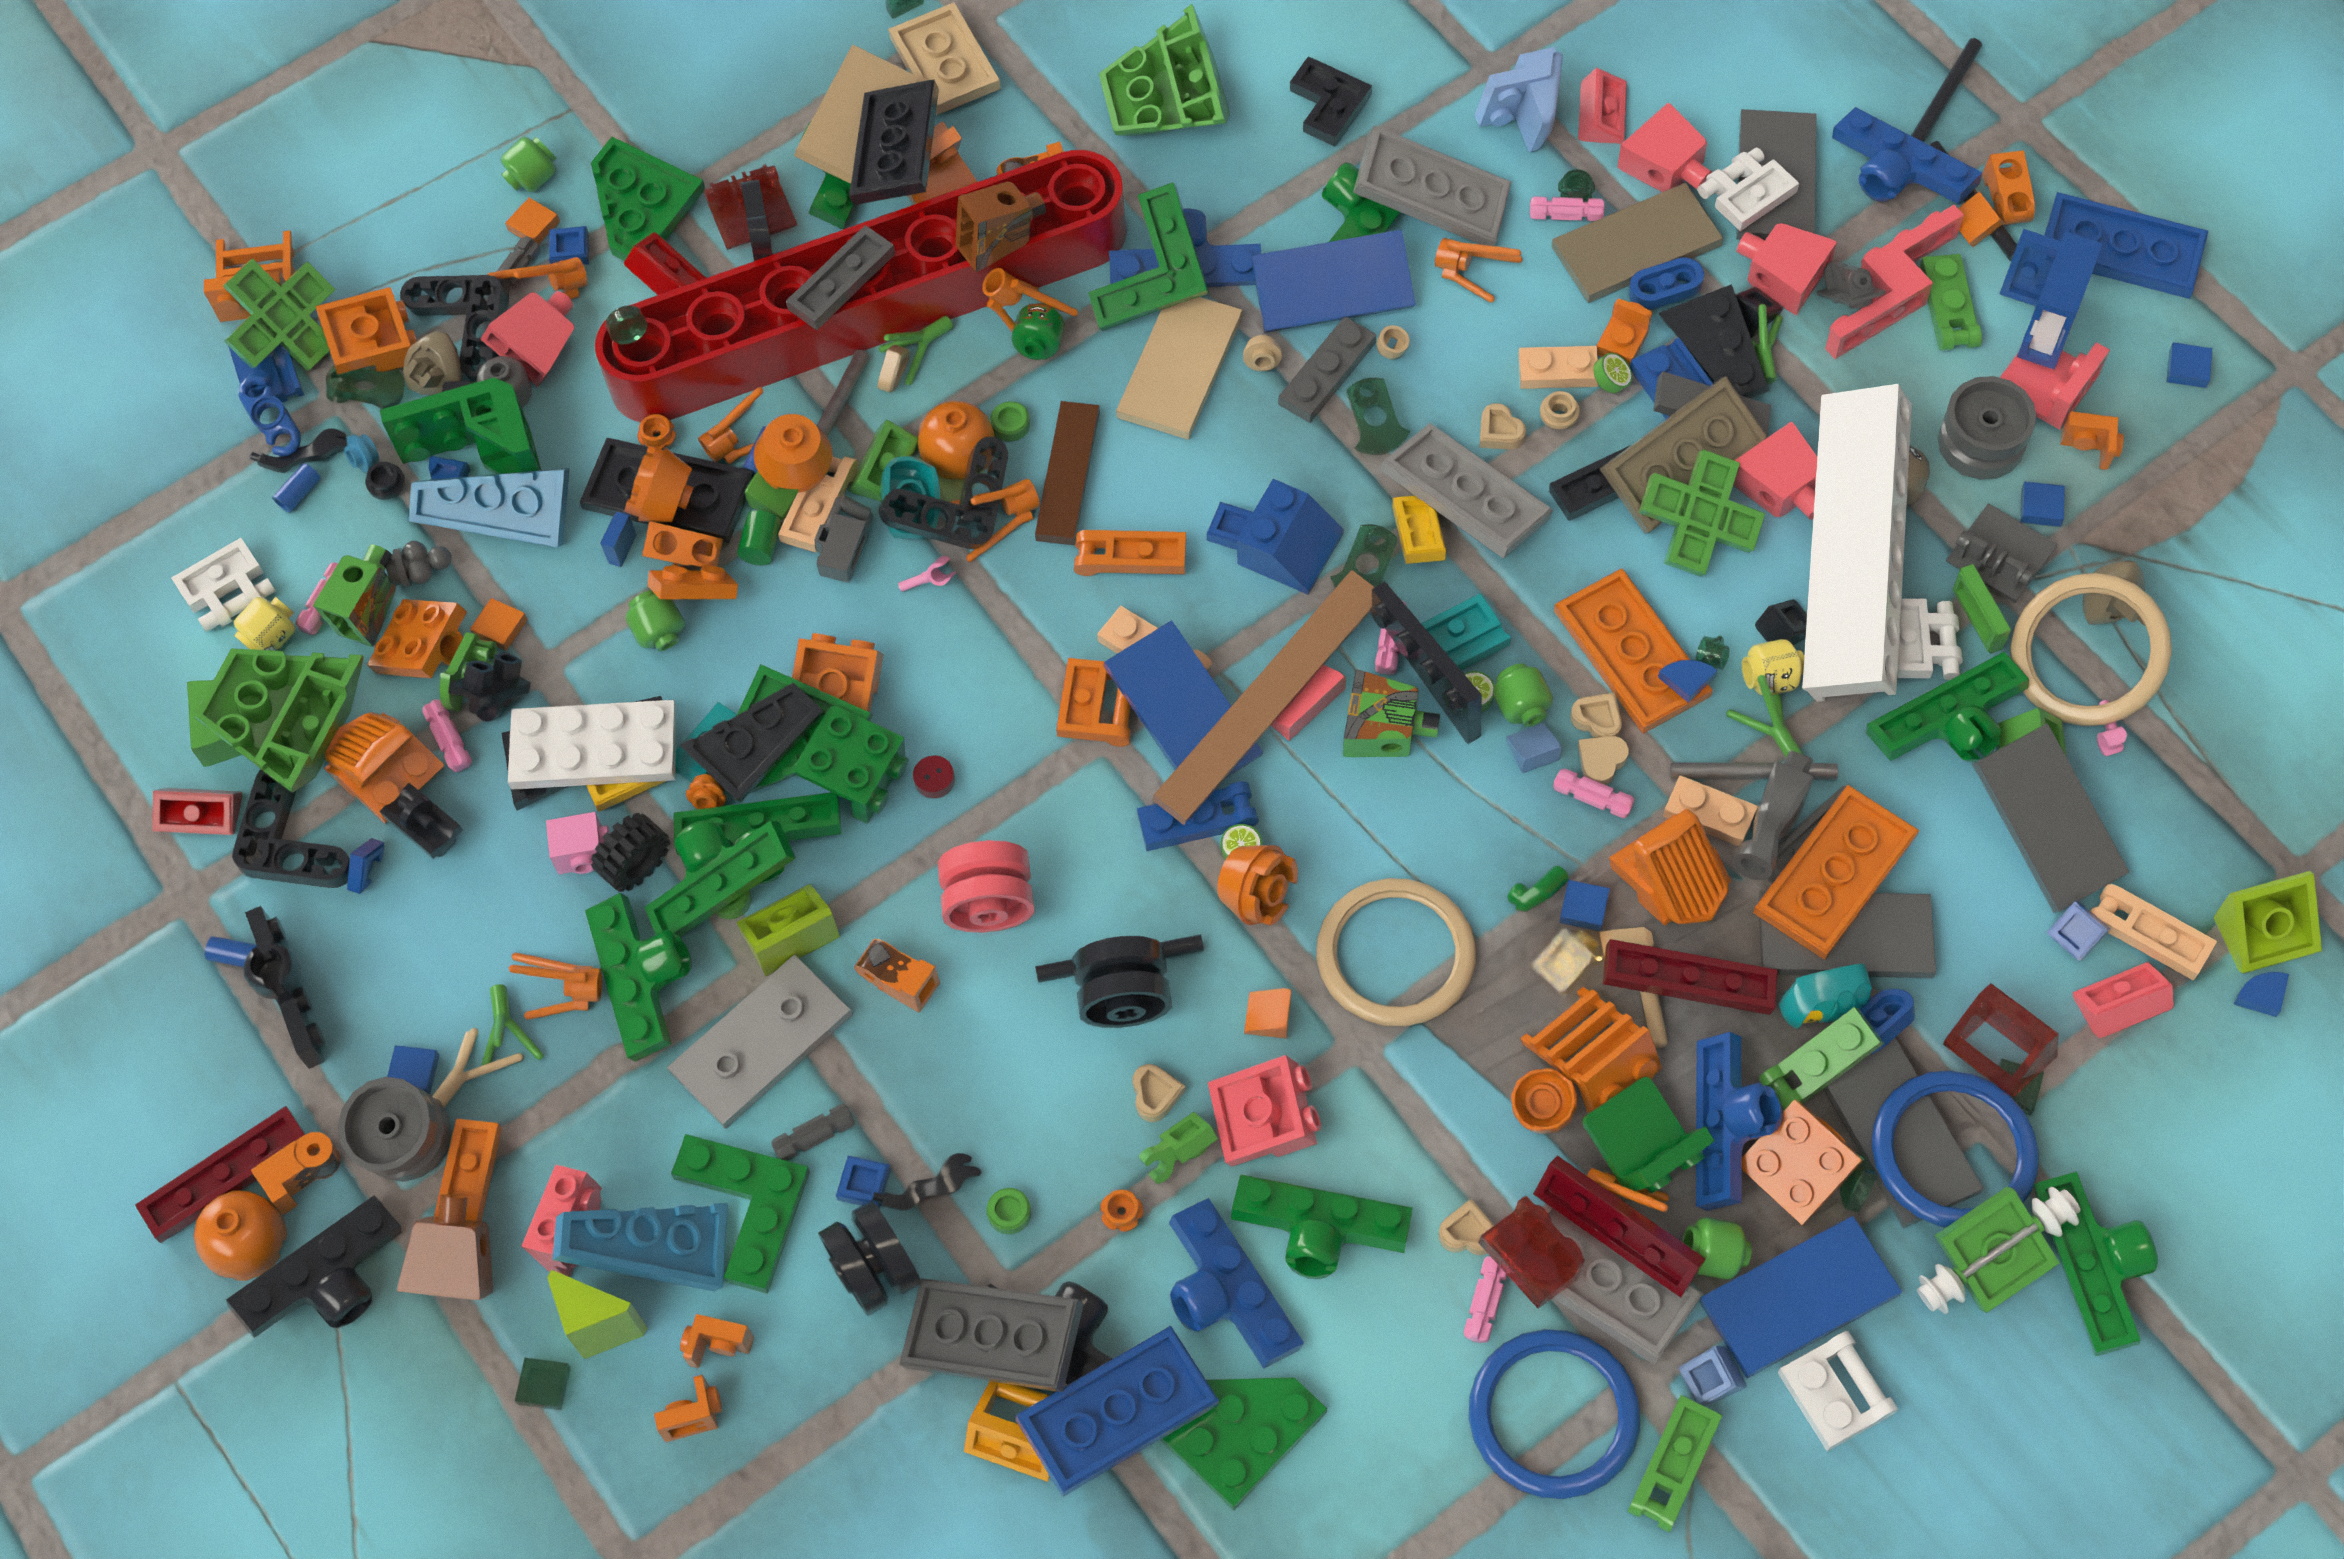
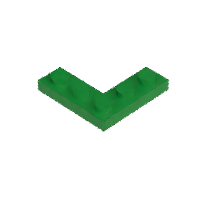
(1179, 269)
(774, 1194)

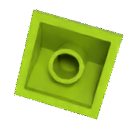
(2271, 922)
(788, 928)
(593, 1317)

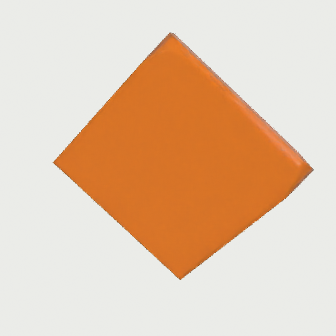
(1268, 1013)

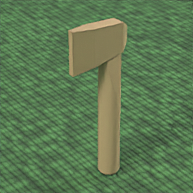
(1650, 1001)

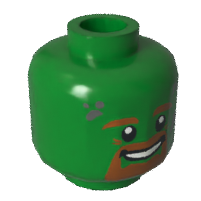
(1038, 331)

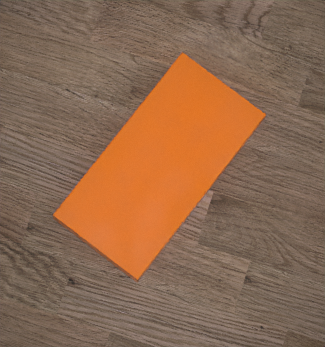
(1627, 647)
(1836, 872)

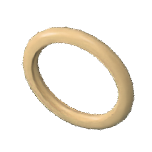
(2103, 584)
(1394, 1015)

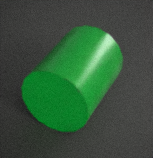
(759, 537)

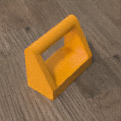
(1001, 1439)

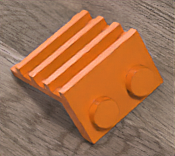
(221, 301)
(1609, 1061)

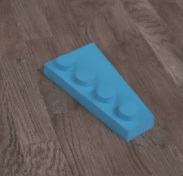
(504, 505)
(657, 1244)

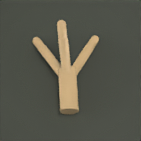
(458, 1077)

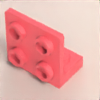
(2060, 389)

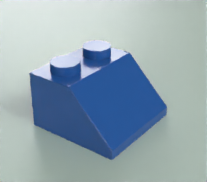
(1288, 537)

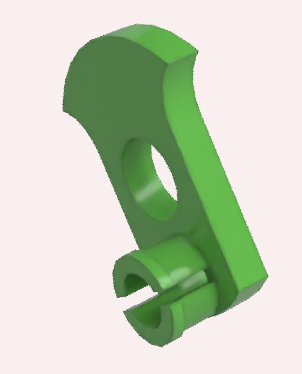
(469, 650)

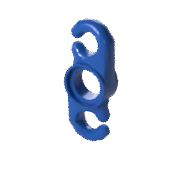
(283, 424)

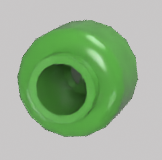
(528, 164)
(654, 621)
(1522, 695)
(1722, 1246)

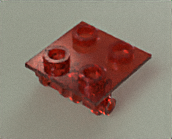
(728, 206)

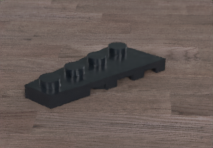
(1435, 668)

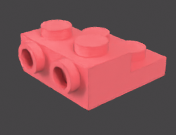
(1264, 1111)
(565, 1192)

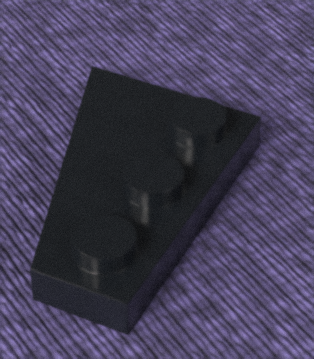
(1719, 339)
(754, 742)

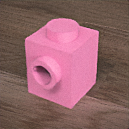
(574, 842)

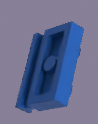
(1670, 359)
(277, 368)

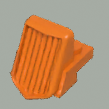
(946, 166)
(377, 759)
(1675, 871)

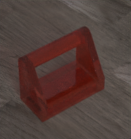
(2016, 1025)

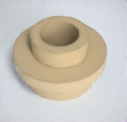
(1262, 353)
(1559, 401)

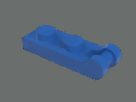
(1163, 830)

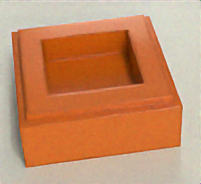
(1978, 219)
(532, 221)
(499, 623)

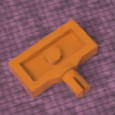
(681, 583)

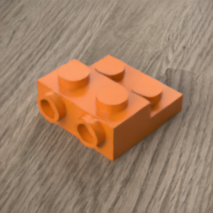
(366, 331)
(839, 670)

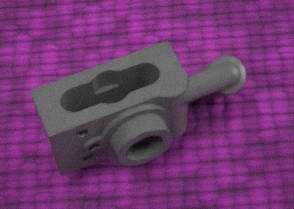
(842, 539)

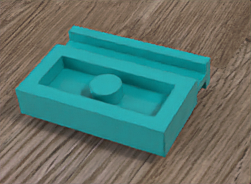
(1468, 631)

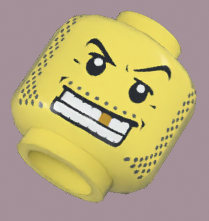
(264, 624)
(1775, 661)

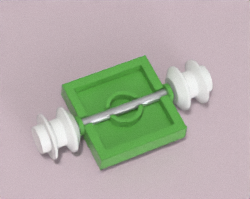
(1997, 1249)

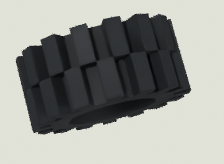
(630, 852)

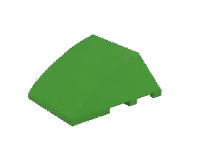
(1166, 82)
(281, 708)

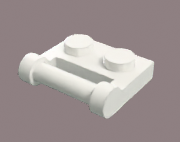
(1825, 1398)

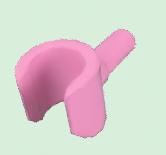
(932, 575)
(2112, 739)

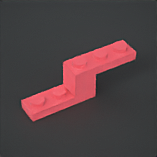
(1896, 273)

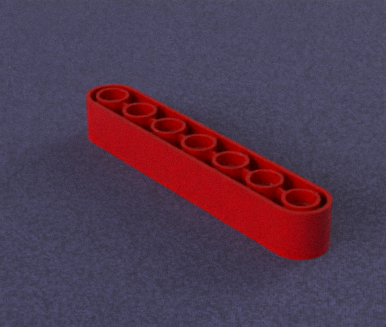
(739, 335)

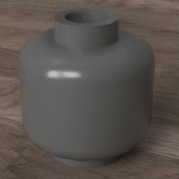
(509, 371)

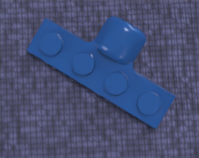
(1902, 160)
(1220, 264)
(1731, 1116)
(1228, 1287)

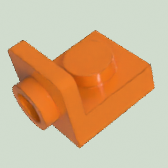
(1625, 330)
(2096, 432)
(722, 1336)
(688, 1418)

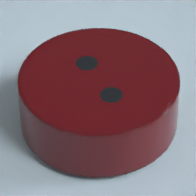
(933, 776)

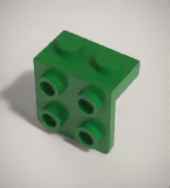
(853, 760)
(1643, 1137)

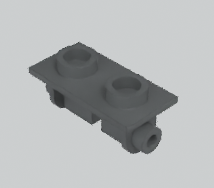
(1848, 285)

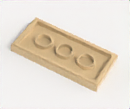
(835, 126)
(1179, 366)

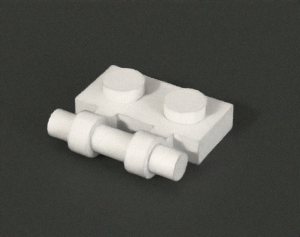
(1753, 196)
(216, 577)
(1915, 648)

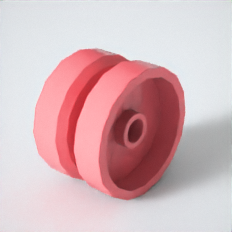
(985, 886)

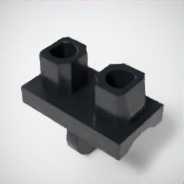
(490, 686)
(422, 821)

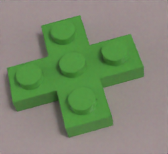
(278, 314)
(1701, 513)

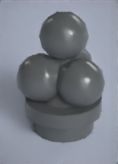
(414, 563)

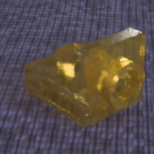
(1567, 958)

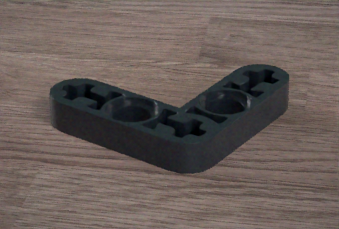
(756, 219)
(470, 304)
(982, 514)
(275, 849)

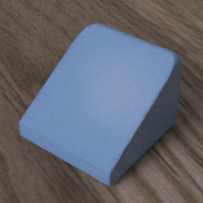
(1534, 747)
(1712, 1376)

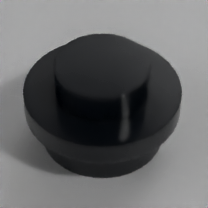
(384, 480)

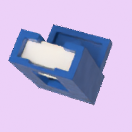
(2054, 280)

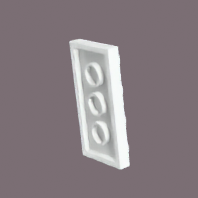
(592, 744)

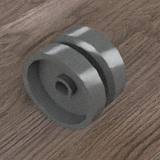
(1986, 427)
(394, 1129)

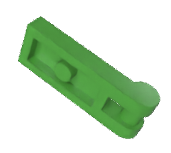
(1951, 302)
(1823, 1058)
(1675, 1461)

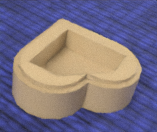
(893, 368)
(1500, 429)
(1597, 715)
(1602, 757)
(1155, 1092)
(1464, 1229)

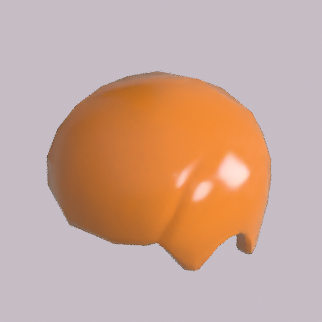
(1544, 1101)

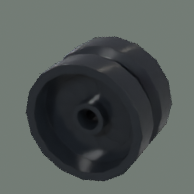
(1122, 981)
(864, 1260)

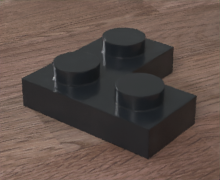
(1336, 96)

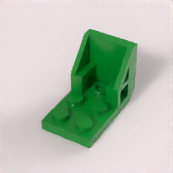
(462, 416)

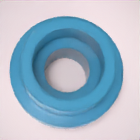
(361, 452)

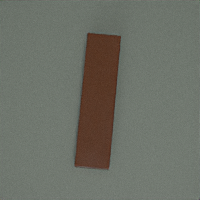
(1067, 473)

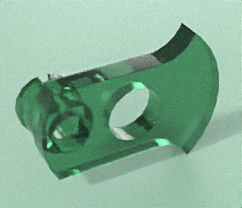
(386, 393)
(1381, 438)
(1363, 545)

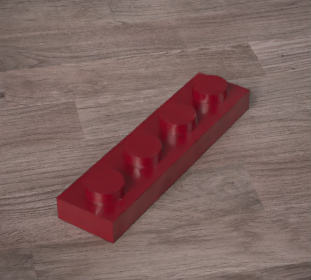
(1690, 977)
(224, 1171)
(1619, 1226)

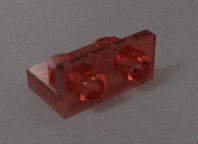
(1533, 1252)

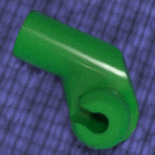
(1542, 890)

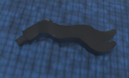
(321, 448)
(946, 1182)

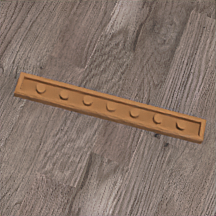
(1265, 699)

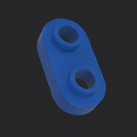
(1664, 284)
(1889, 1013)

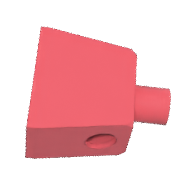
(1665, 152)
(1787, 263)
(532, 332)
(1780, 473)

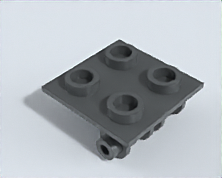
(2002, 552)

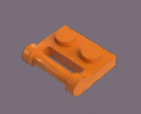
(1083, 705)

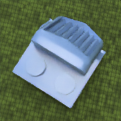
(1525, 95)

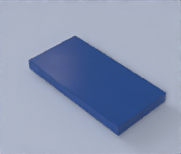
(2135, 245)
(1333, 281)
(1171, 693)
(1800, 1296)
(1116, 1410)

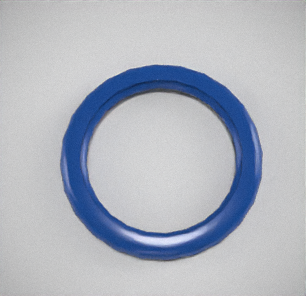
(1943, 1081)
(1517, 1475)

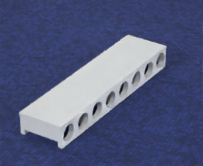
(1854, 543)

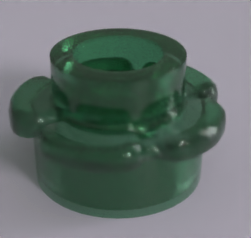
(1578, 180)
(1713, 652)

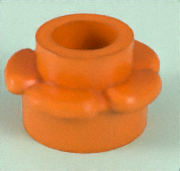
(656, 424)
(705, 792)
(1121, 1199)

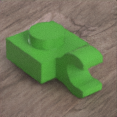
(1182, 1142)

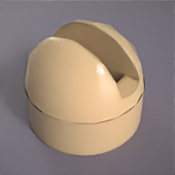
(1401, 345)

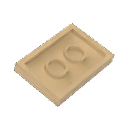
(945, 50)

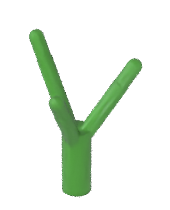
(922, 337)
(1766, 343)
(1778, 731)
(503, 1019)

